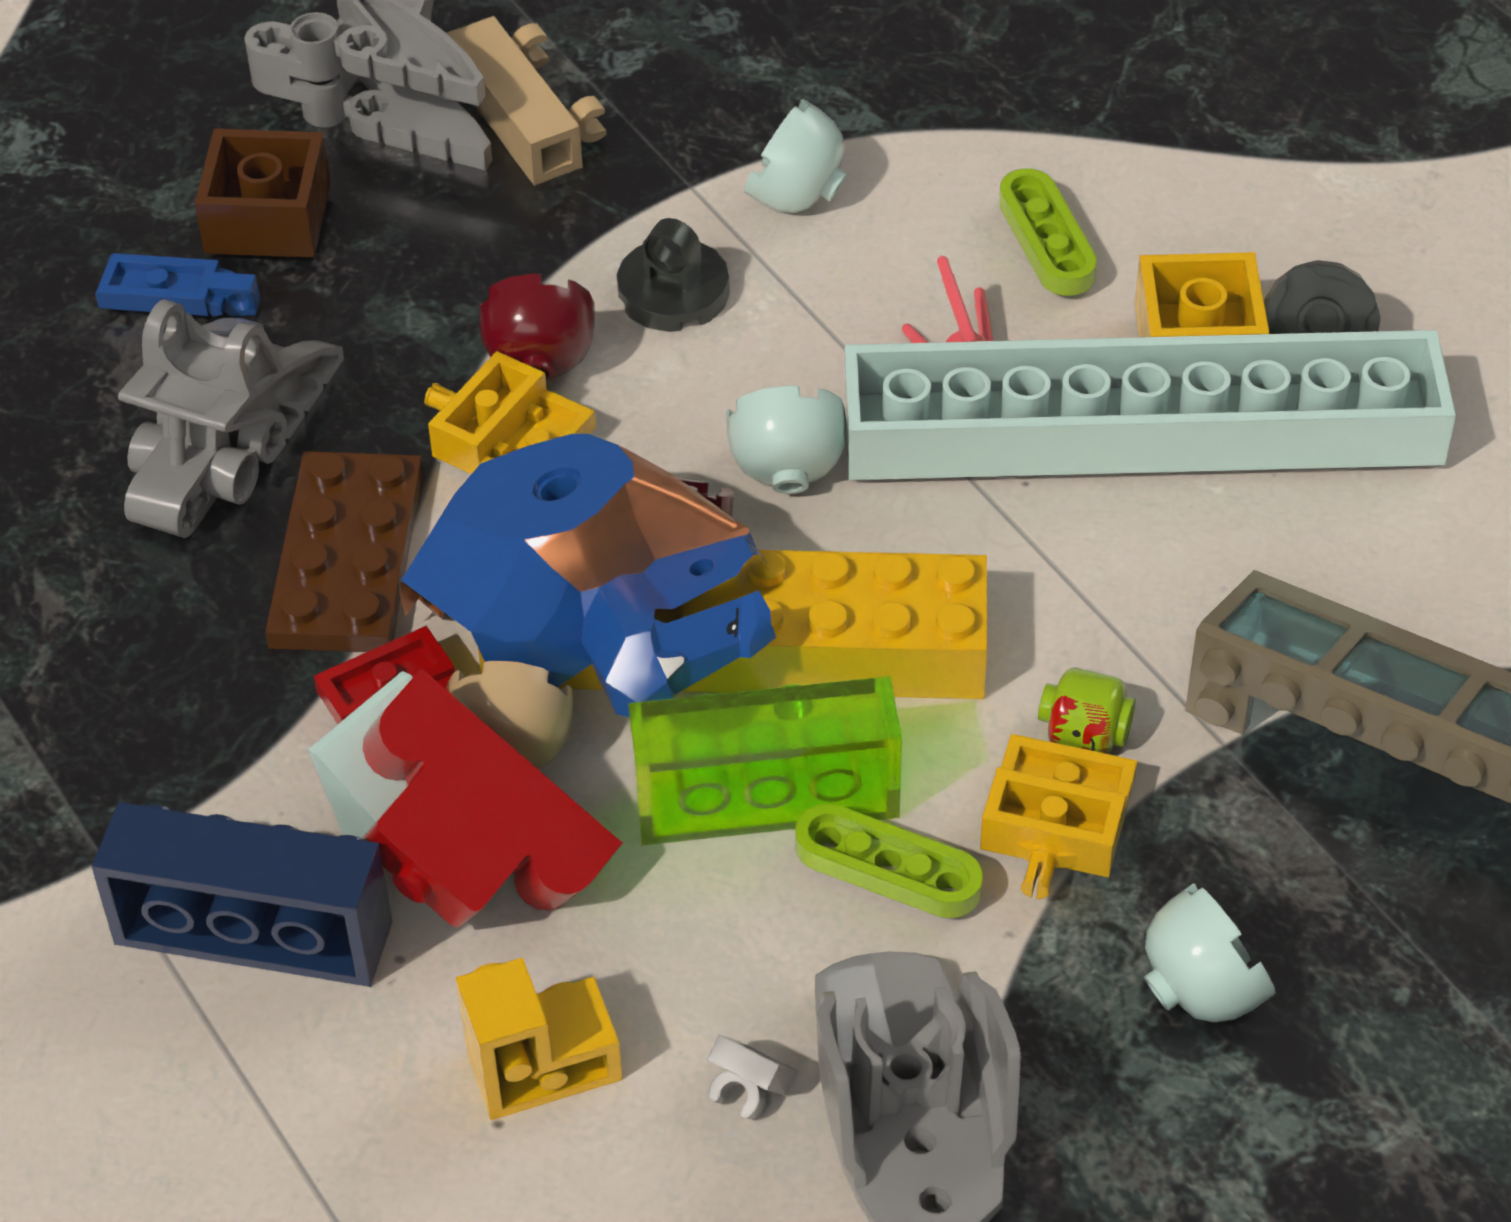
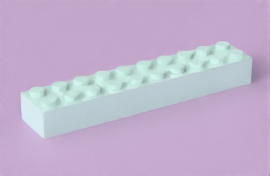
(1146, 405)

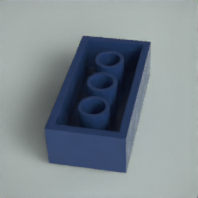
(244, 893)

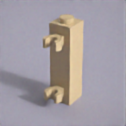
(522, 106)

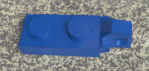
(197, 284)

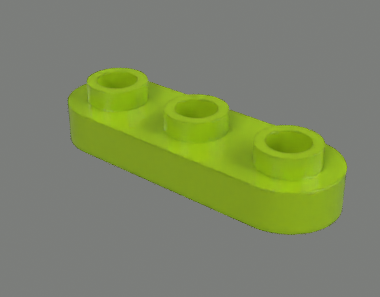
(1047, 232)
(869, 843)

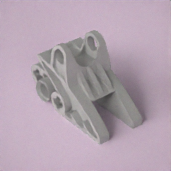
(401, 58)
(203, 387)

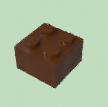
(263, 193)

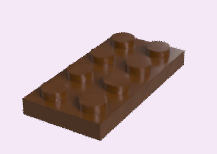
(345, 552)

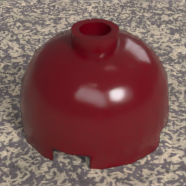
(538, 323)

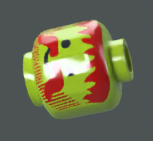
(1087, 711)

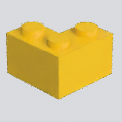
(531, 1044)

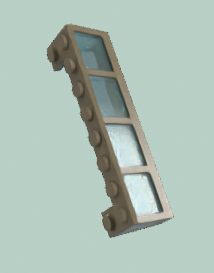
(1353, 679)

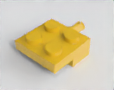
(499, 413)
(1057, 809)

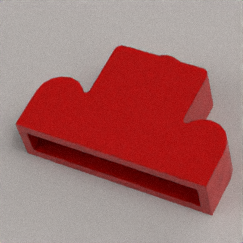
(473, 811)

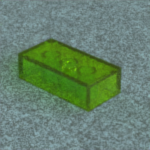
(764, 758)

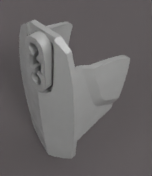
(917, 1072)

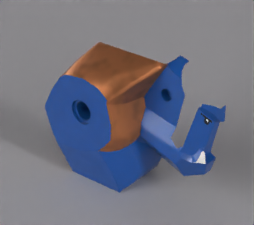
(570, 554)

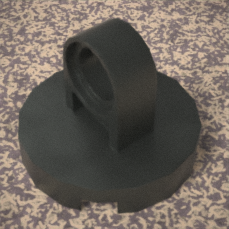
(672, 279)
(1321, 300)

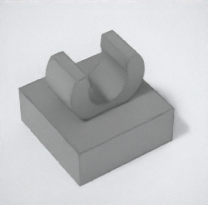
(752, 1070)

